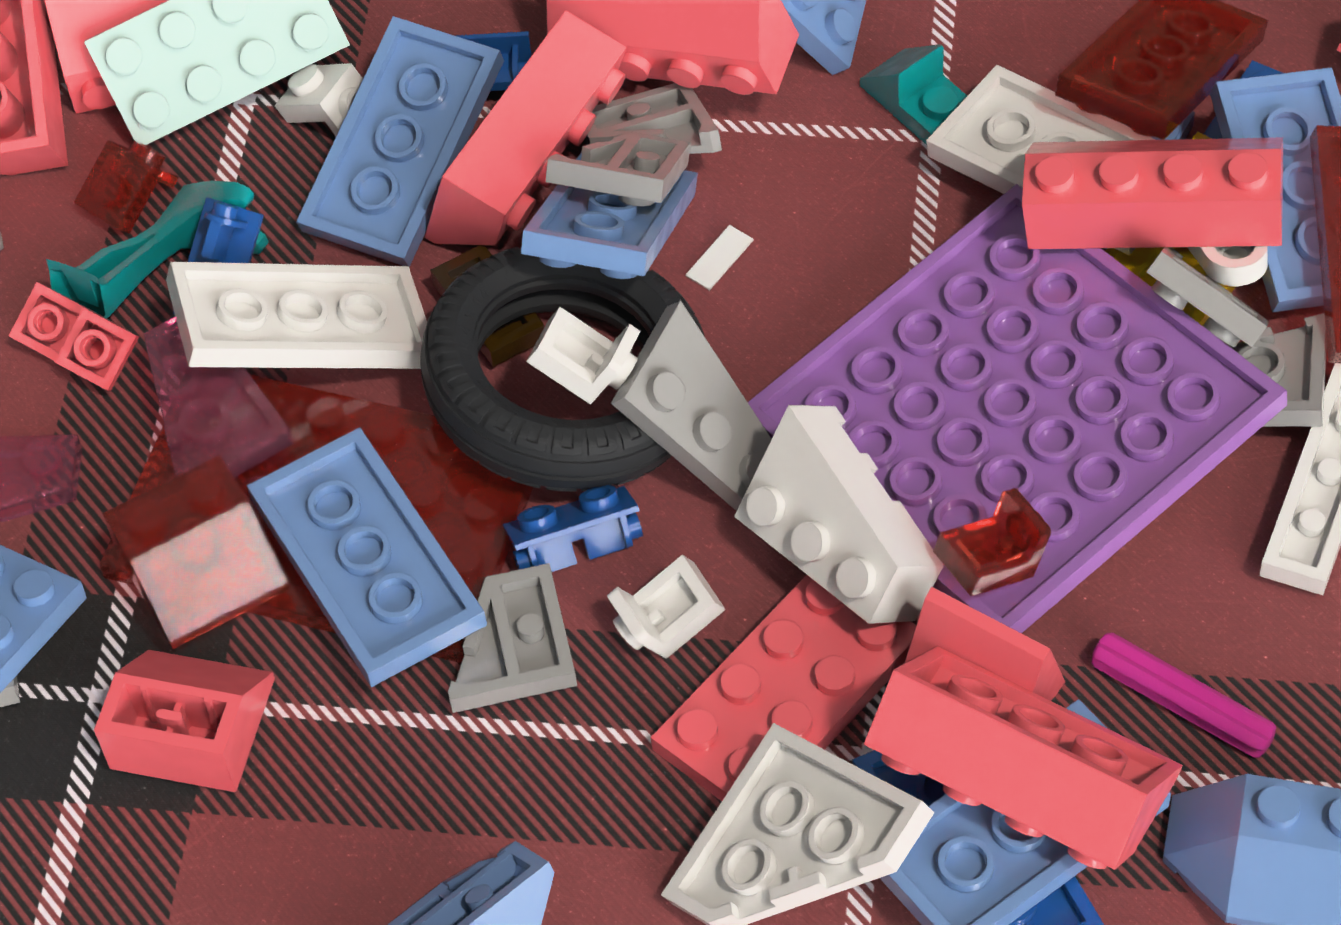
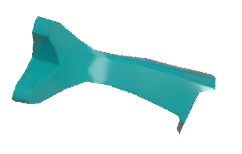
(118, 269)

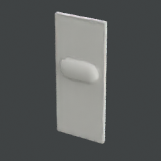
(719, 257)

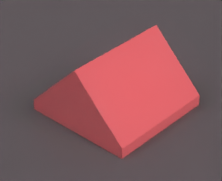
(985, 643)

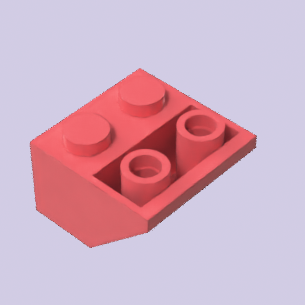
(183, 719)

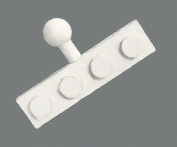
(1310, 520)

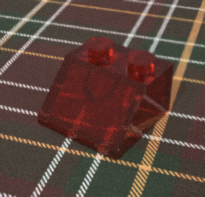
(195, 551)

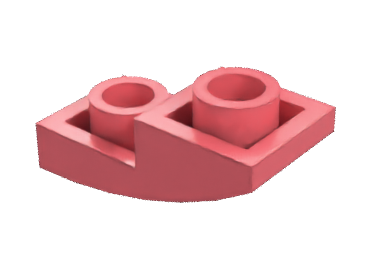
(73, 336)

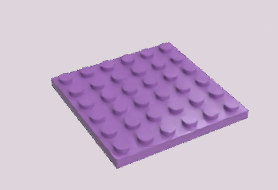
(1035, 379)

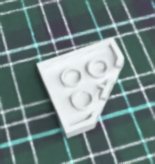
(794, 834)

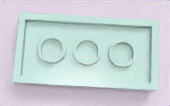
(207, 54)

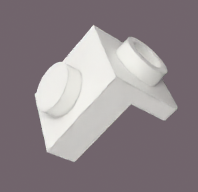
(320, 94)
(582, 356)
(666, 609)

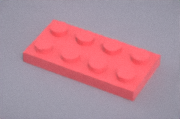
(799, 668)

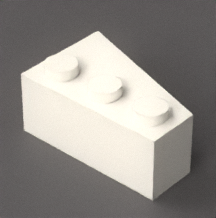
(835, 520)

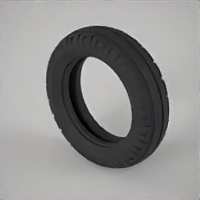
(504, 435)

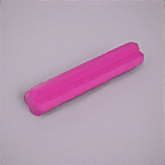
(1183, 695)

